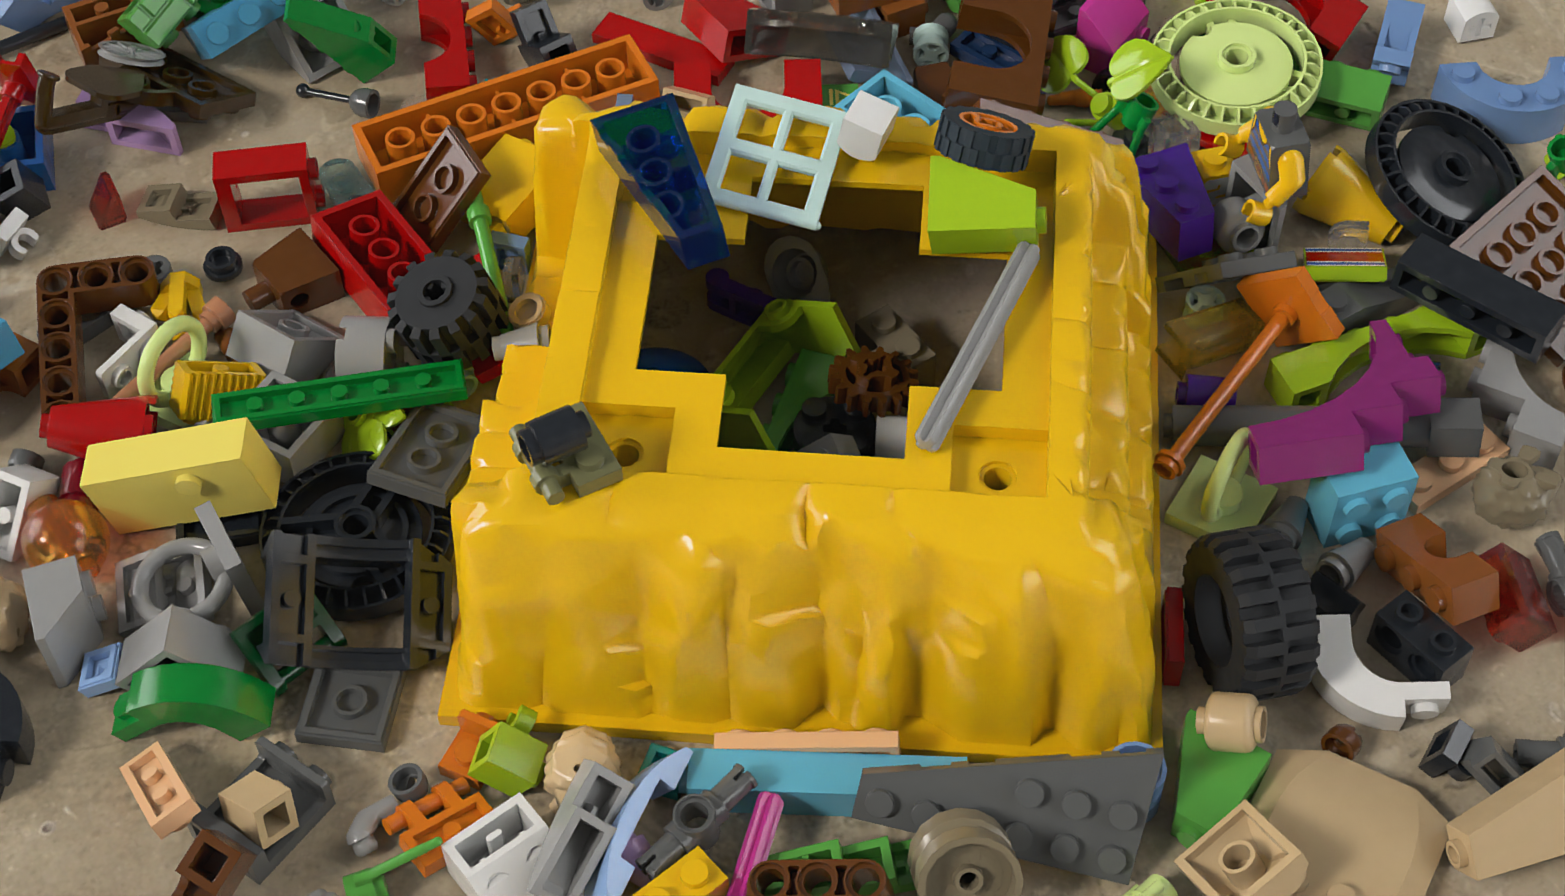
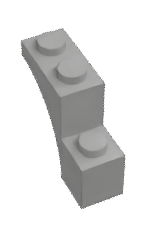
(1510, 399)

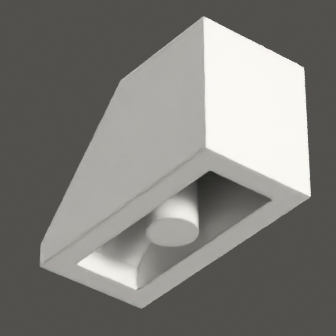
(18, 489)

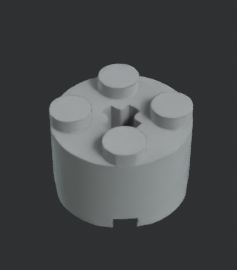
(368, 346)

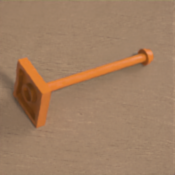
(1292, 316)

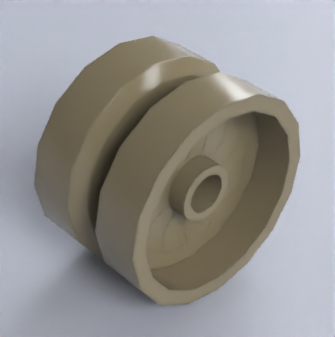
(963, 856)

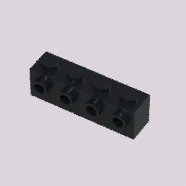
(1481, 296)

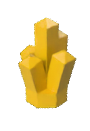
(179, 295)

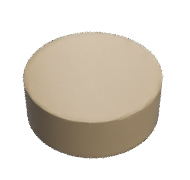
(528, 310)

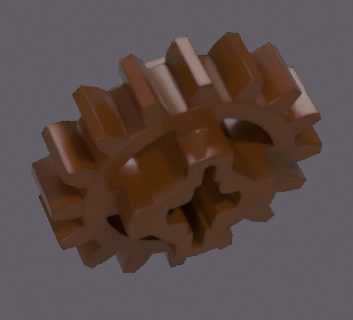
(871, 381)

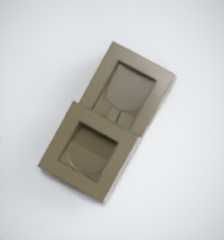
(176, 208)

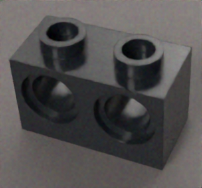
(1418, 641)

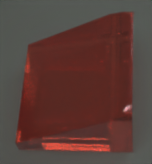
(106, 203)

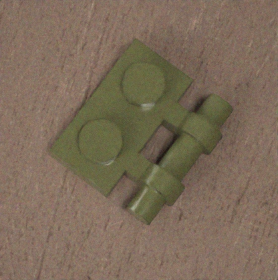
(585, 470)

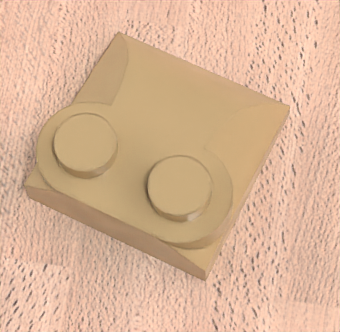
(1244, 858)

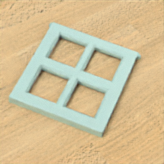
(775, 156)

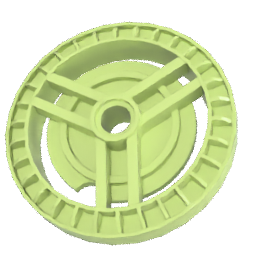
(1237, 64)

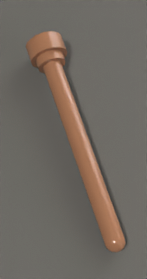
(215, 316)

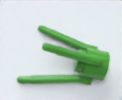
(372, 880)

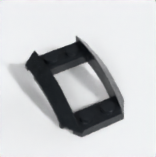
(291, 602)

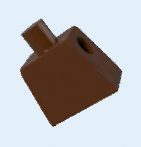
(294, 276)

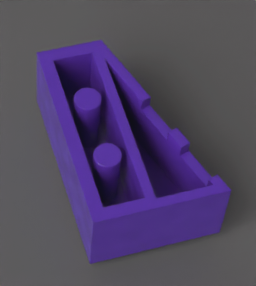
(1177, 202)

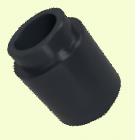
(554, 436)

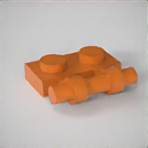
(454, 818)

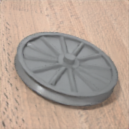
(131, 53)

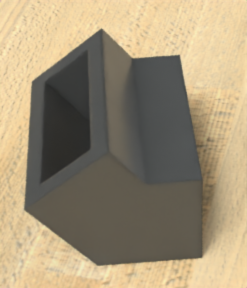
(1489, 752)

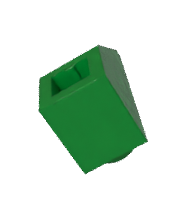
(345, 36)

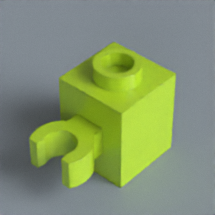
(509, 756)

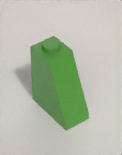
(1210, 783)

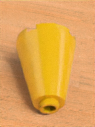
(1344, 192)

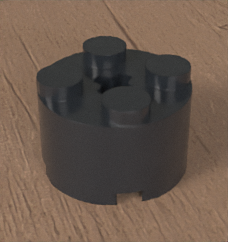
(824, 417)

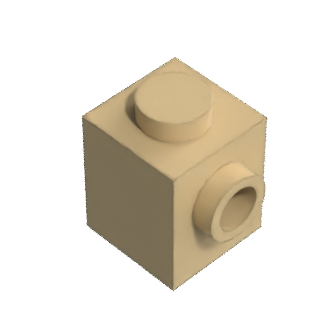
(259, 808)

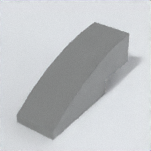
(579, 831)

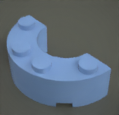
(1511, 111)

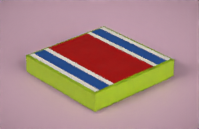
(1346, 264)

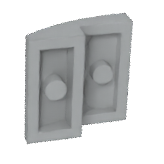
(178, 582)

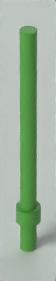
(480, 221)

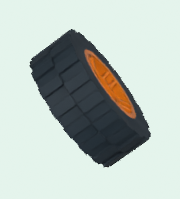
(984, 139)

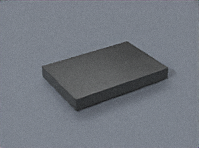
(428, 454)

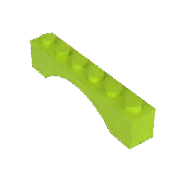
(1315, 371)

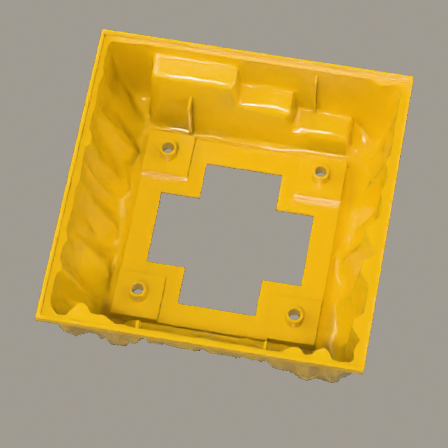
(938, 595)

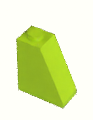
(979, 210)

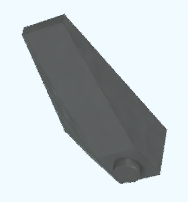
(1364, 301)

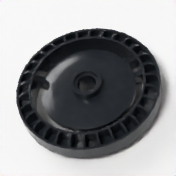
(1443, 168)
(348, 507)

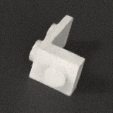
(135, 330)

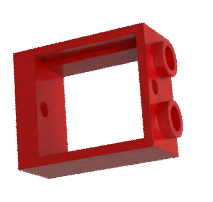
(267, 164)

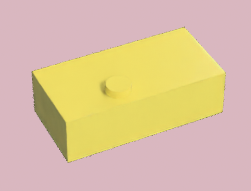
(167, 474)

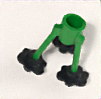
(1136, 118)

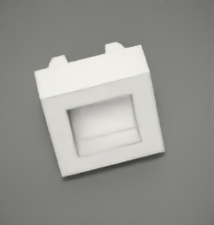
(12, 231)

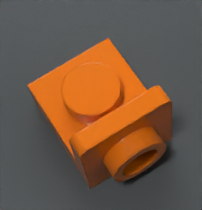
(492, 21)
(462, 749)

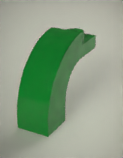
(194, 694)

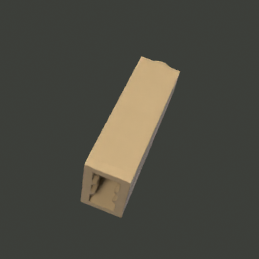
(1513, 825)

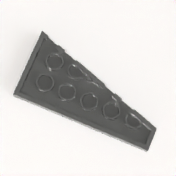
(1054, 808)

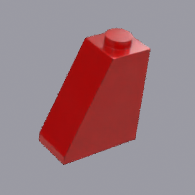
(720, 27)

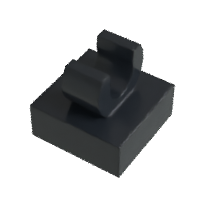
(1446, 751)

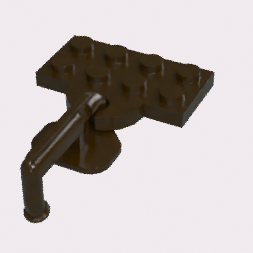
(122, 87)

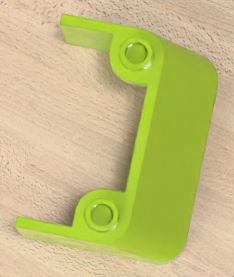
(763, 353)

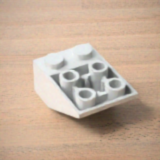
(497, 851)

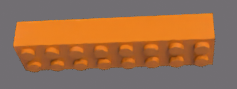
(511, 104)

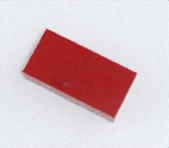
(369, 247)

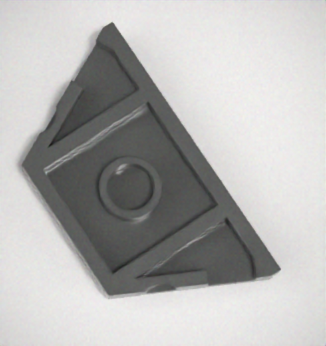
(1228, 268)

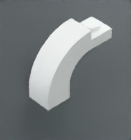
(1363, 695)

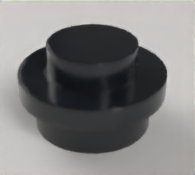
(222, 264)

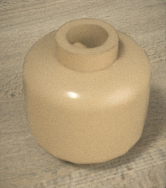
(1232, 722)

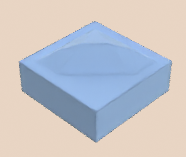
(100, 670)

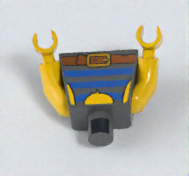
(1278, 153)

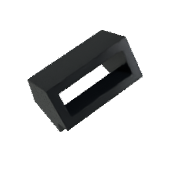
(1334, 599)

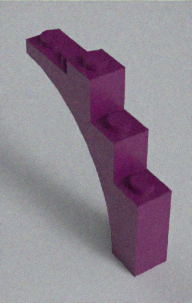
(1341, 430)

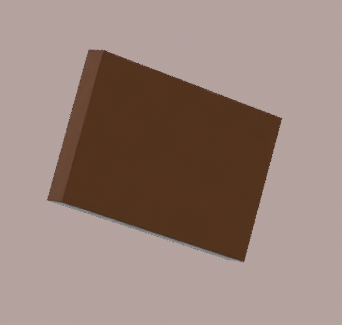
(442, 188)

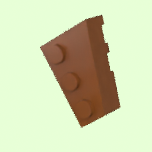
(97, 22)

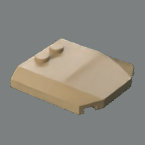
(1352, 825)

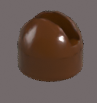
(1346, 733)

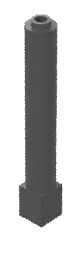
(1451, 433)

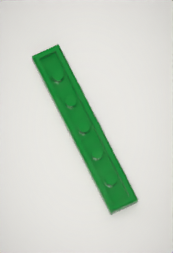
(343, 395)

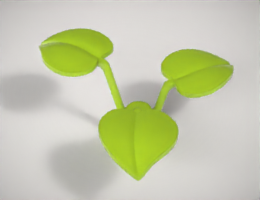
(1132, 68)

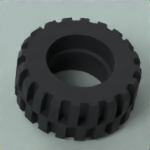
(1251, 612)

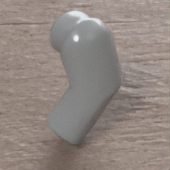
(365, 823)

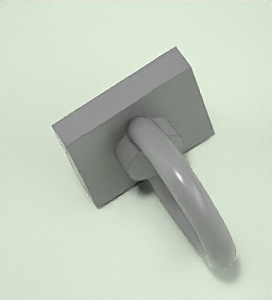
(220, 559)

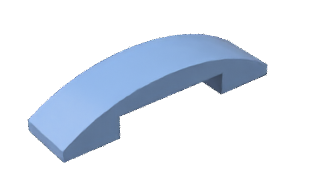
(652, 782)

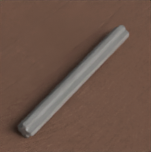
(977, 347)

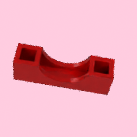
(444, 26)

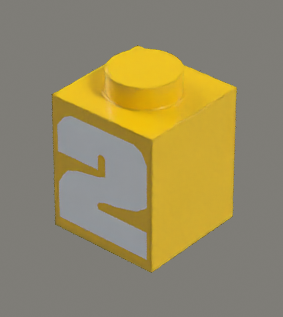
(1213, 172)

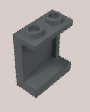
(311, 800)

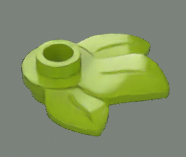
(369, 431)

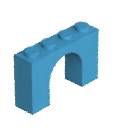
(230, 24)

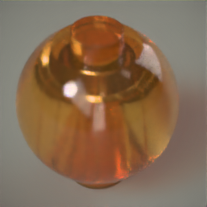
(65, 529)

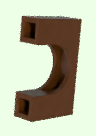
(1026, 28)

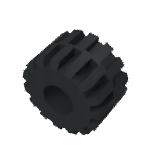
(447, 309)

